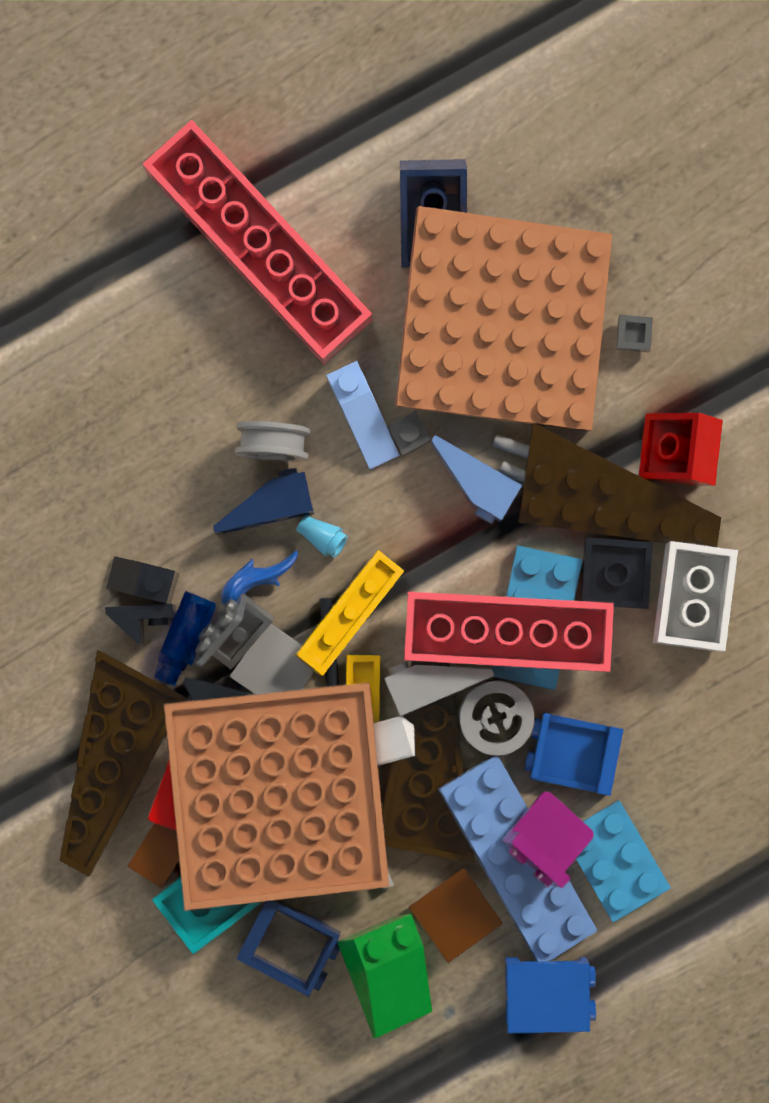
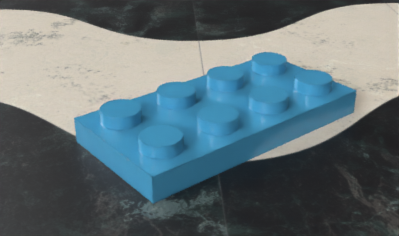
(539, 576)

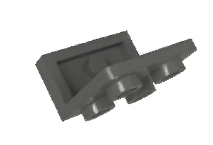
(234, 632)

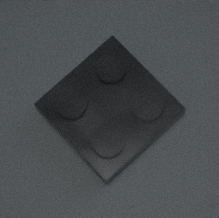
(617, 572)

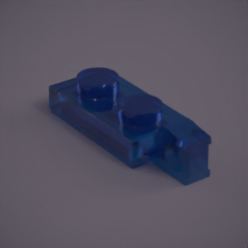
(182, 638)

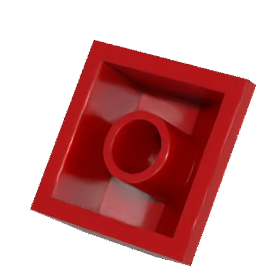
(680, 448)

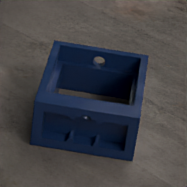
(317, 975)

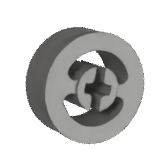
(272, 441)
(520, 706)

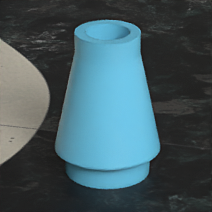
(323, 536)

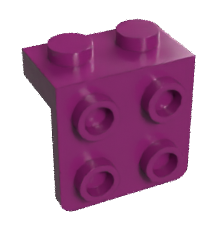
(548, 839)

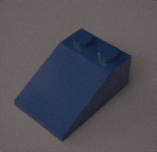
(431, 185)

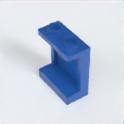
(574, 753)
(549, 996)

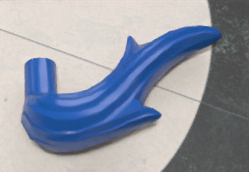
(250, 577)

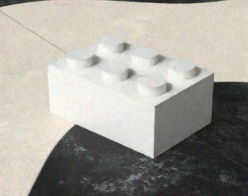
(695, 596)

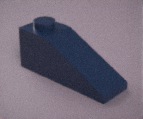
(274, 502)

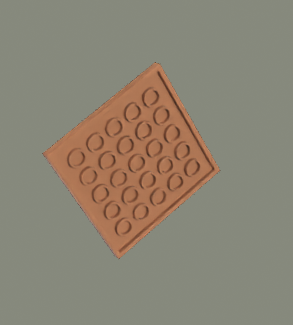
(503, 319)
(276, 795)

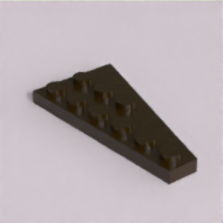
(590, 494)
(116, 749)
(413, 807)

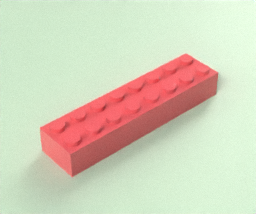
(258, 242)

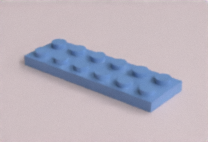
(486, 810)

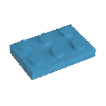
(619, 863)

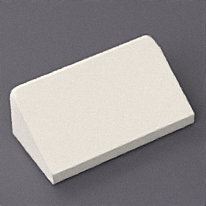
(394, 740)

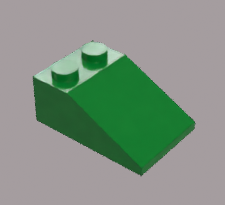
(388, 973)

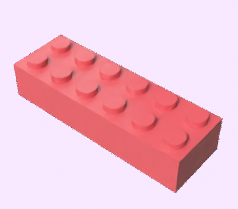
(509, 631)

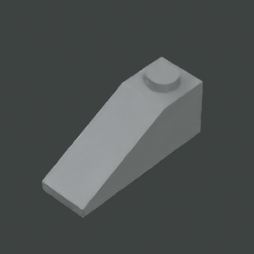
(424, 684)

